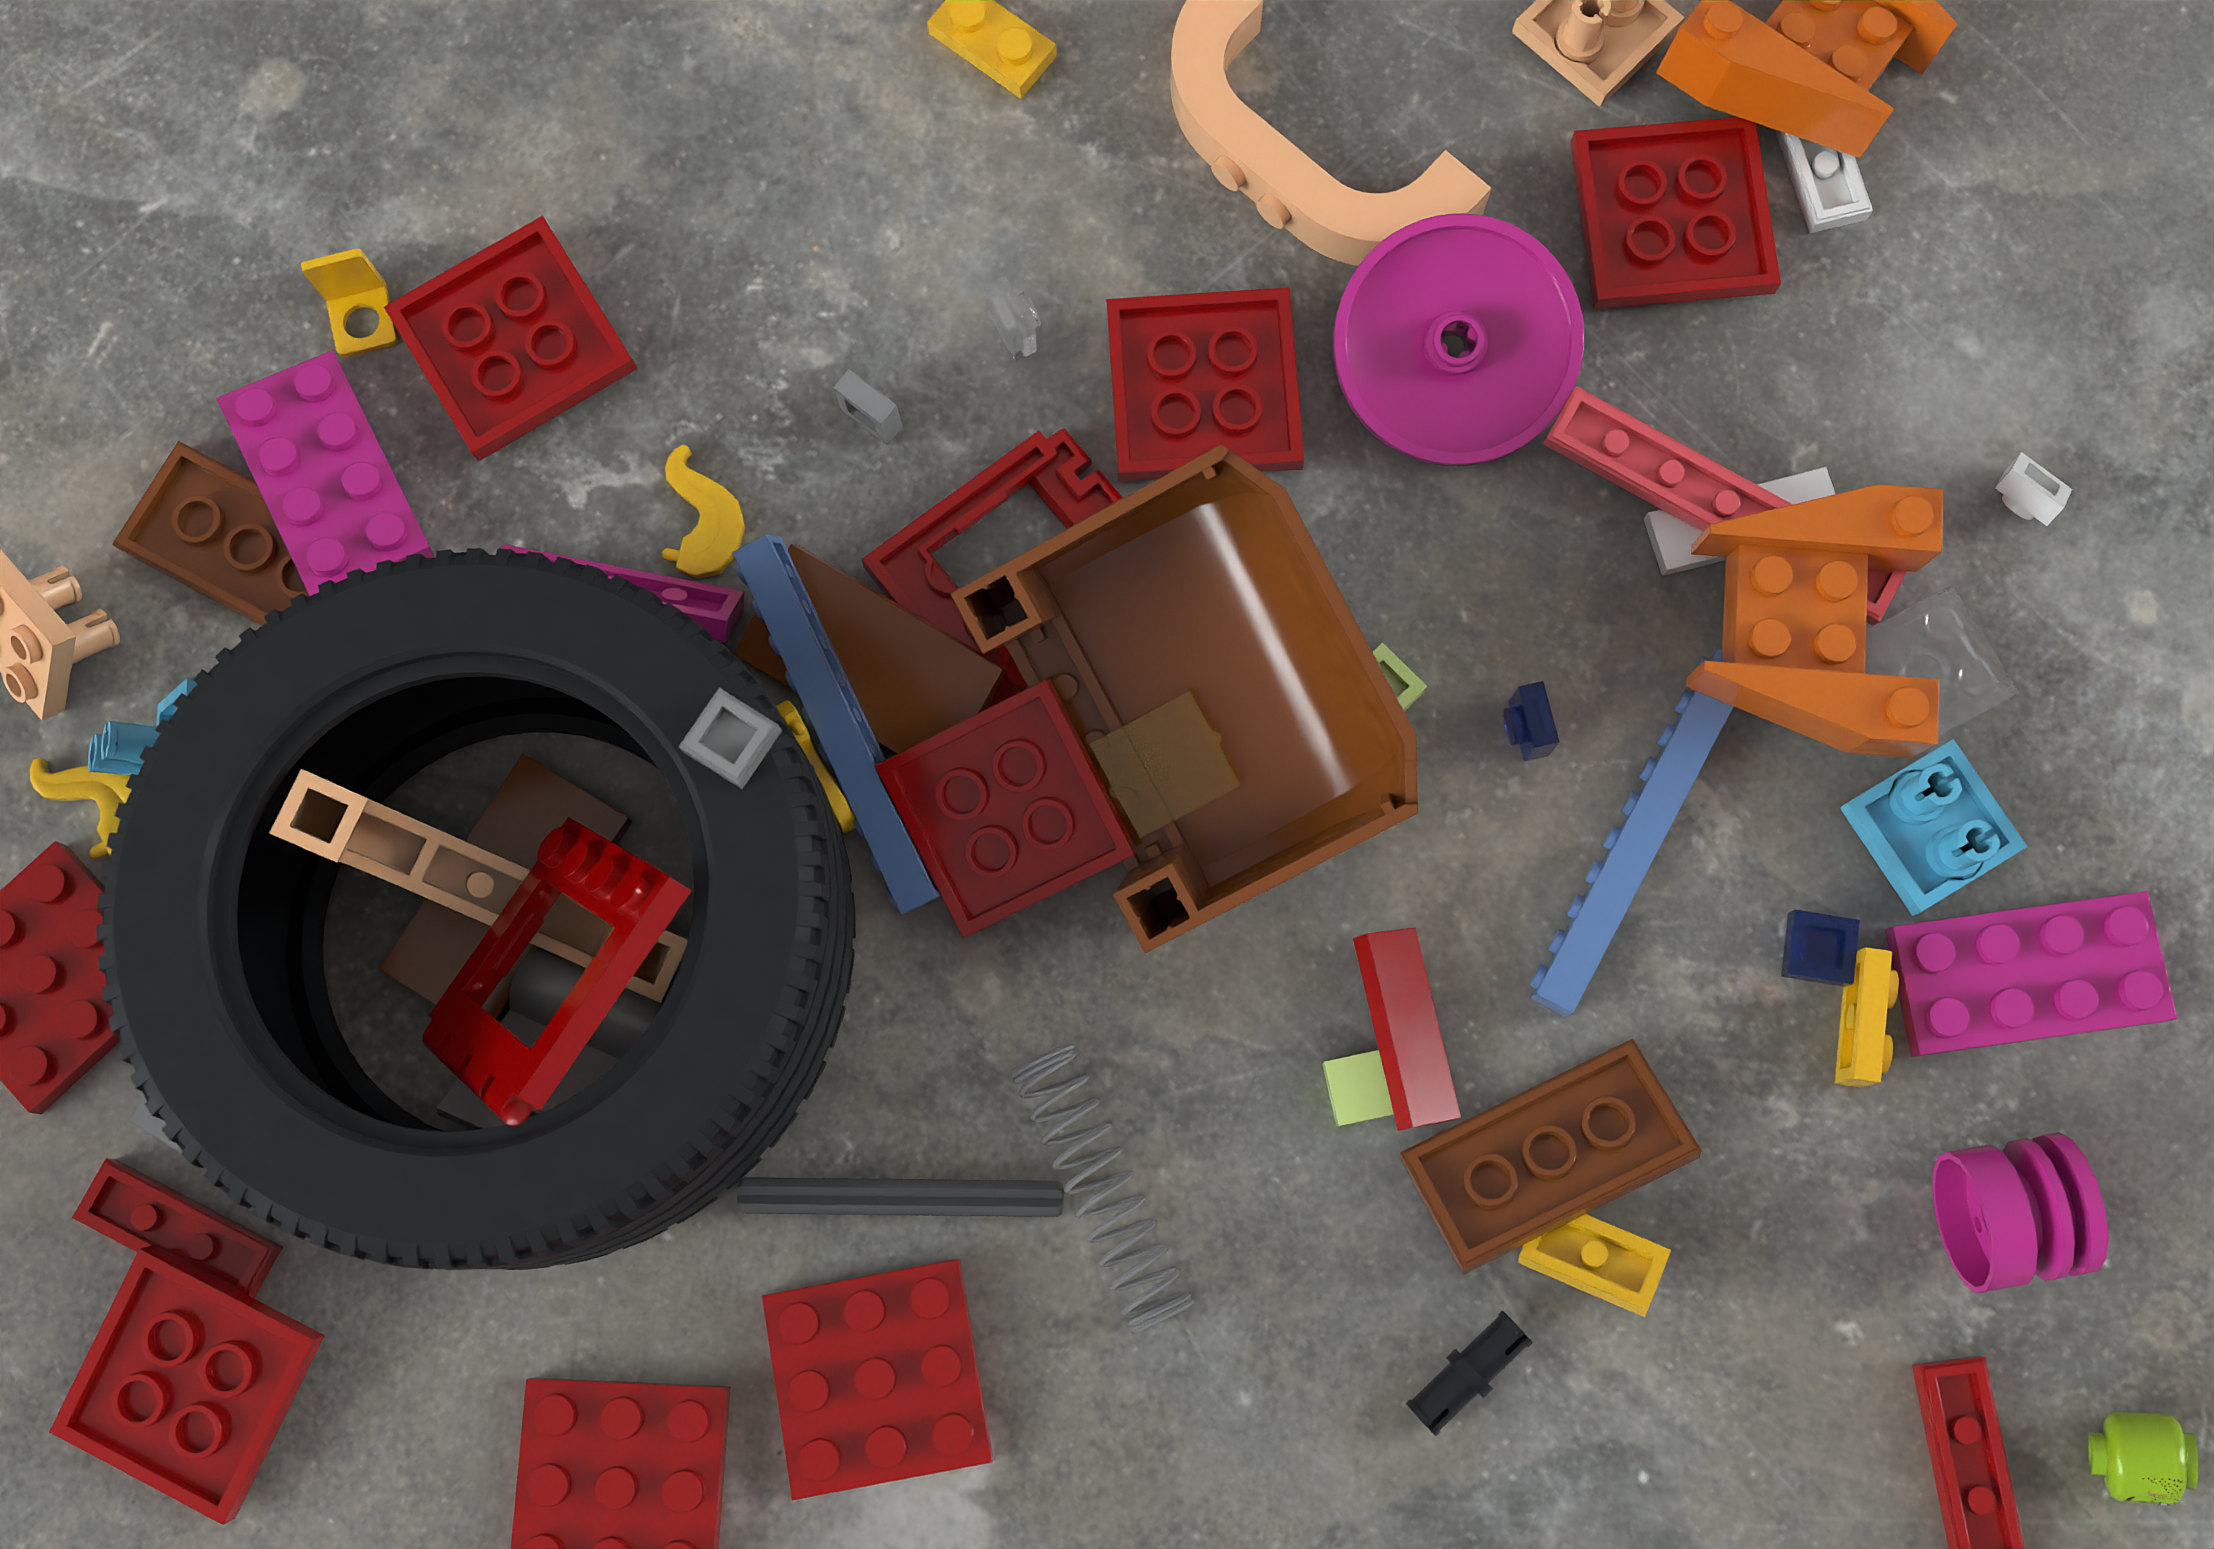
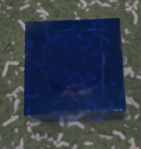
(1531, 721)
(1820, 948)

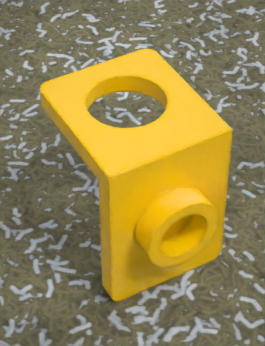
(347, 284)

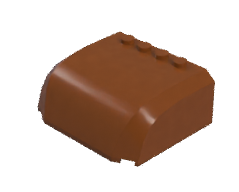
(1225, 597)

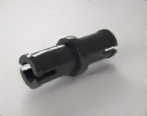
(1469, 1373)

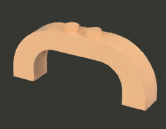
(1270, 169)
(449, 872)

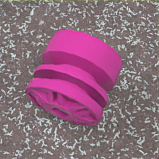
(2019, 1212)

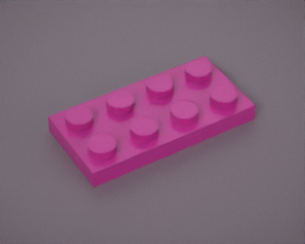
(322, 472)
(2030, 974)

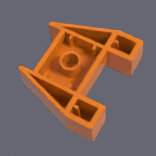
(1806, 64)
(1802, 615)

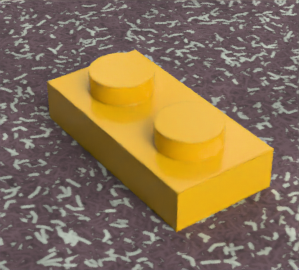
(994, 42)
(1862, 1043)
(1600, 1262)

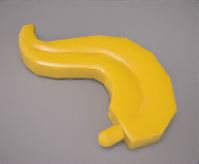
(720, 526)
(80, 784)
(837, 799)

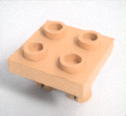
(1597, 41)
(37, 643)

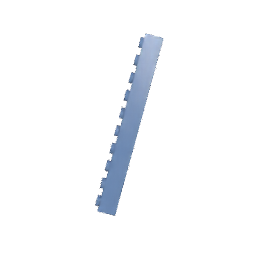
(835, 716)
(1630, 850)

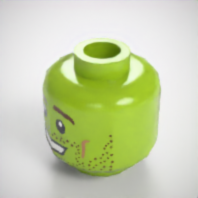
(2144, 1458)

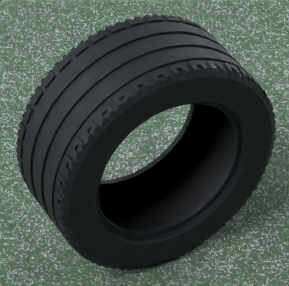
(223, 924)

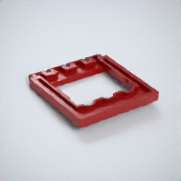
(915, 579)
(609, 884)

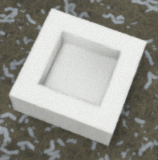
(2032, 490)

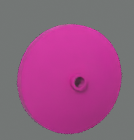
(1492, 292)

